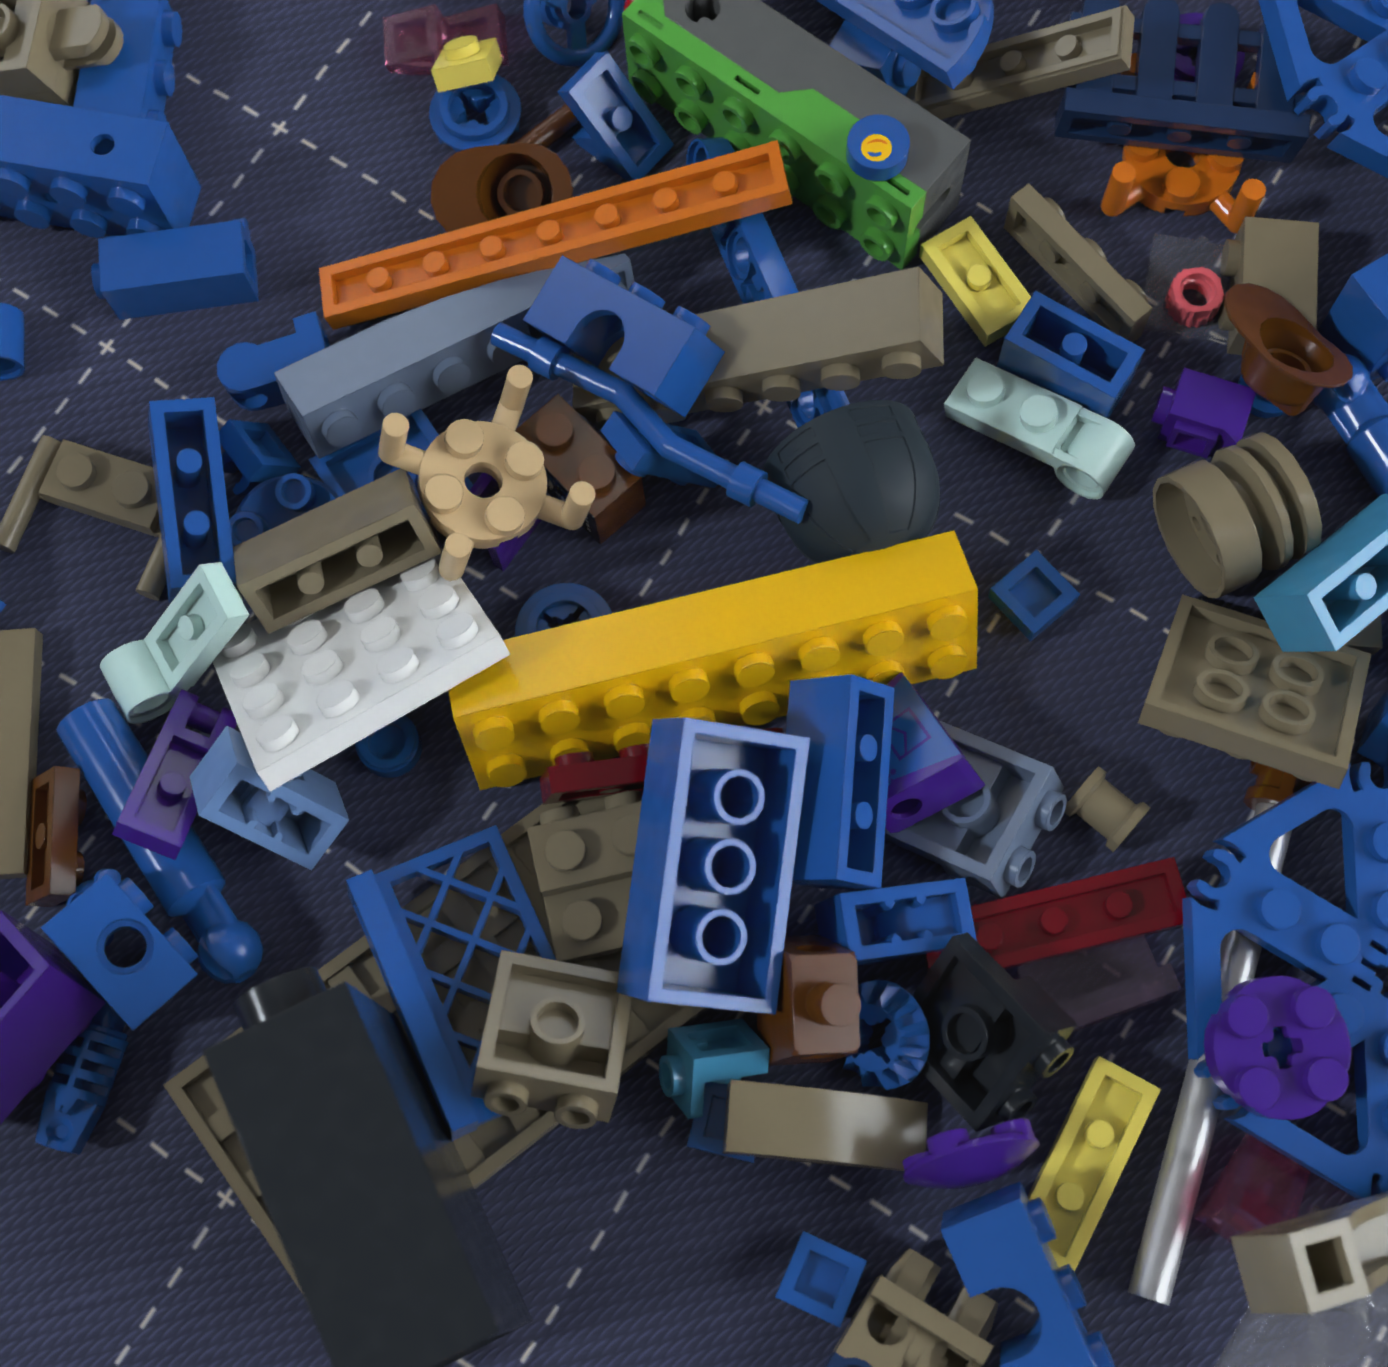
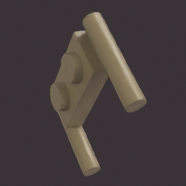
(94, 486)

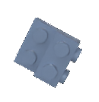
(992, 830)

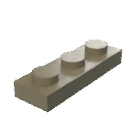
(1077, 264)

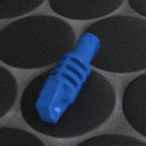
(82, 1083)

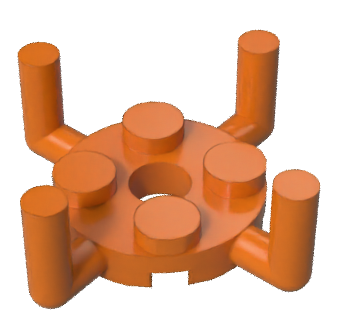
(1158, 184)

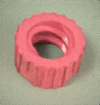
(1203, 281)

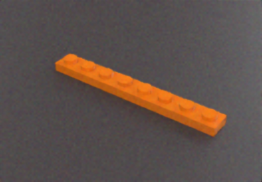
(538, 237)

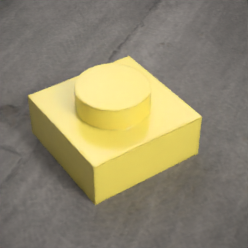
(466, 63)

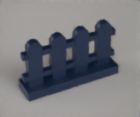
(1182, 115)

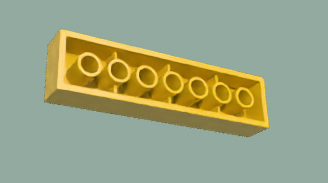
(718, 656)

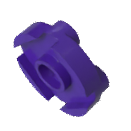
(1319, 1040)

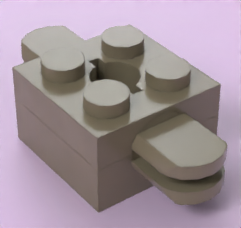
(48, 45)

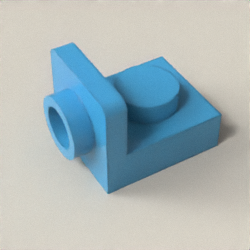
(709, 1054)

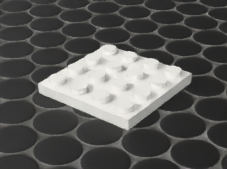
(352, 668)

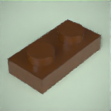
(54, 820)

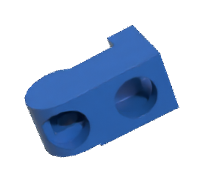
(249, 368)

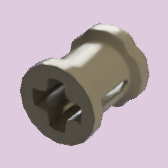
(1106, 808)

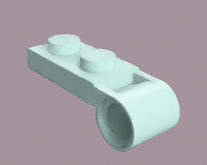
(1042, 424)
(178, 648)

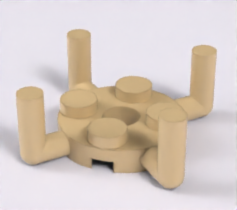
(489, 449)

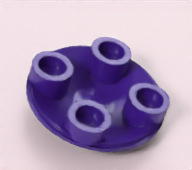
(966, 1163)

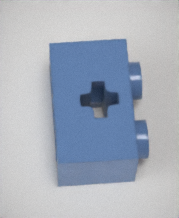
(292, 820)

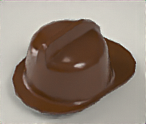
(497, 182)
(1282, 350)

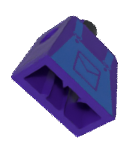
(925, 762)

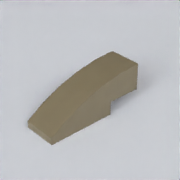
(822, 1125)

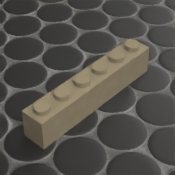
(808, 343)

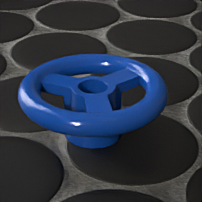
(555, 14)

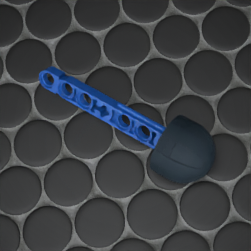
(857, 462)

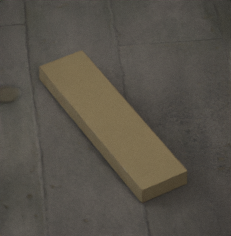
(1035, 64)
(18, 742)

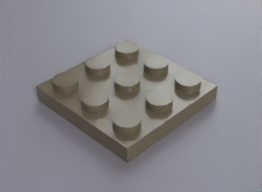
(1239, 693)

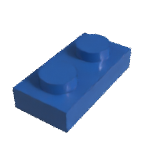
(640, 458)

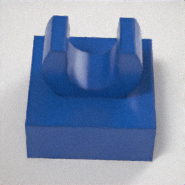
(255, 452)

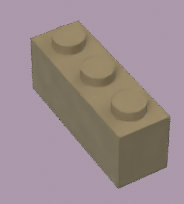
(335, 551)

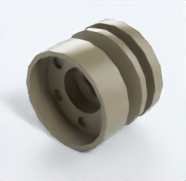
(1237, 514)

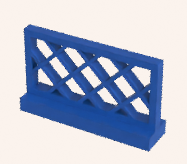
(412, 983)

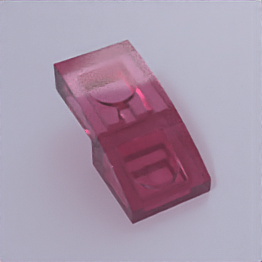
(418, 35)

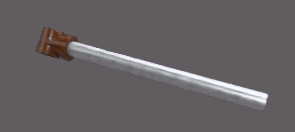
(1195, 1113)

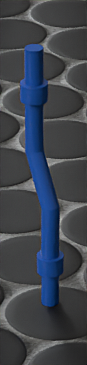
(742, 481)

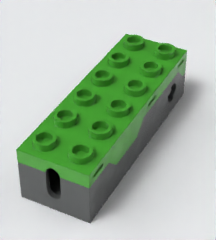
(764, 79)

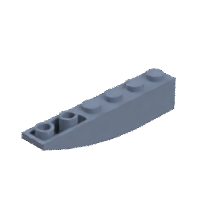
(412, 359)

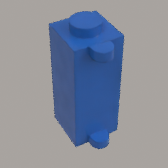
(177, 269)

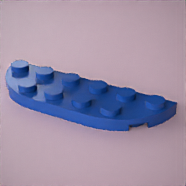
(932, 34)

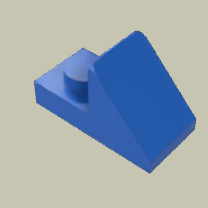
(614, 119)

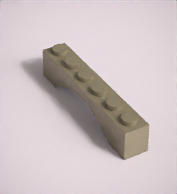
(1316, 1258)

